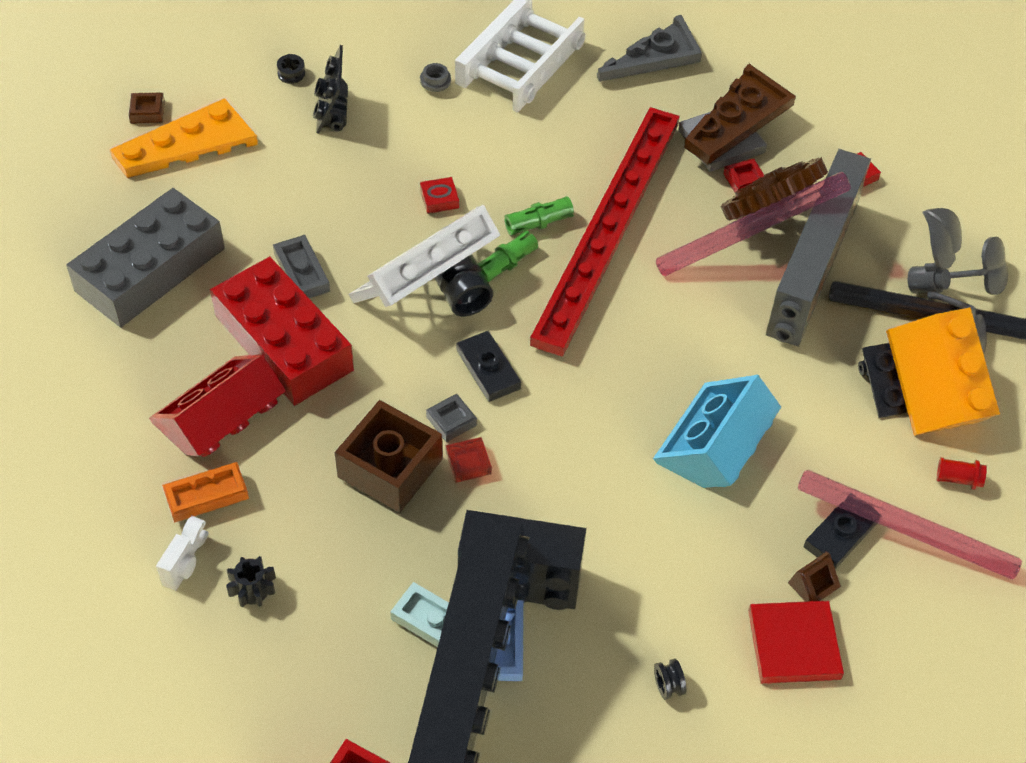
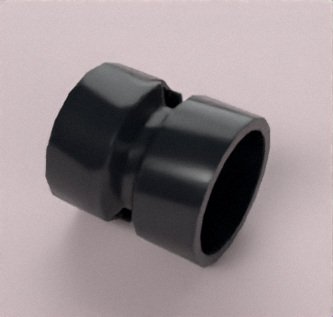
(465, 287)

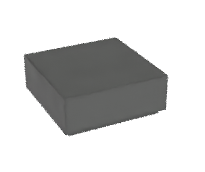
(451, 417)

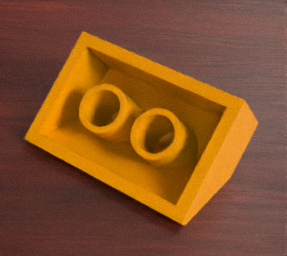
(942, 372)

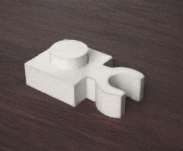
(179, 558)

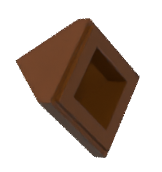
(816, 579)

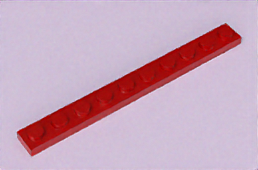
(604, 234)

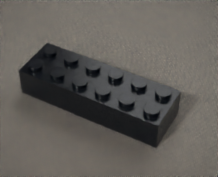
(470, 640)

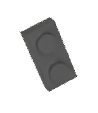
(302, 265)

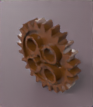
(774, 187)

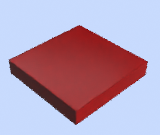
(795, 642)

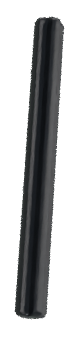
(920, 307)

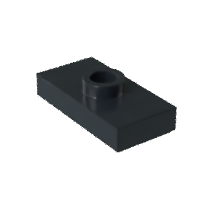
(488, 366)
(838, 535)

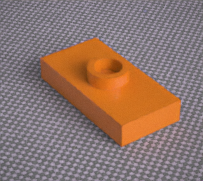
(205, 492)

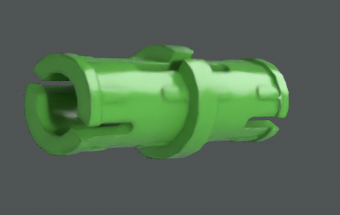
(539, 215)
(508, 255)

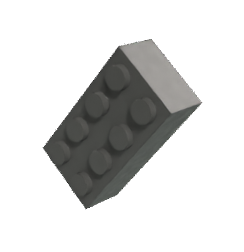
(146, 257)

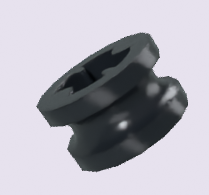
(294, 62)
(670, 678)

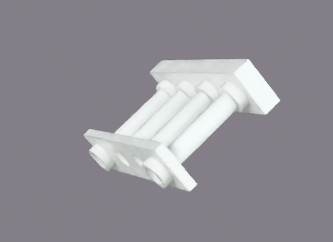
(505, 30)

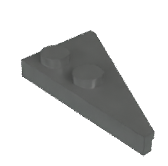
(659, 51)

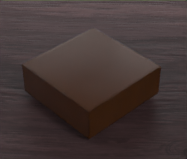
(146, 107)

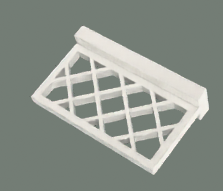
(429, 258)

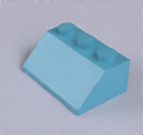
(719, 431)

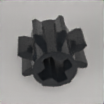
(241, 585)

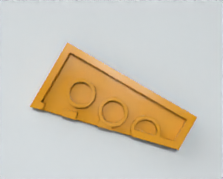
(200, 132)

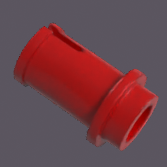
(962, 472)

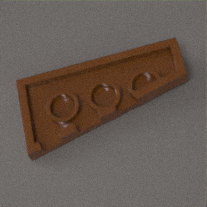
(742, 111)

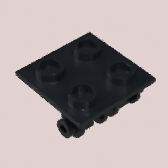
(332, 95)
(884, 380)

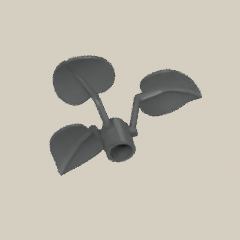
(935, 277)

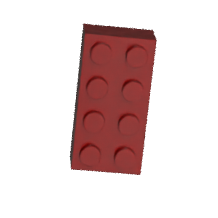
(279, 321)

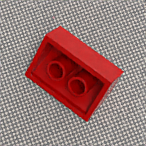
(219, 405)

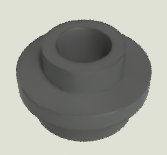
(435, 77)

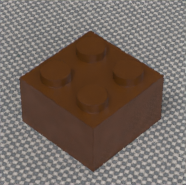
(389, 455)

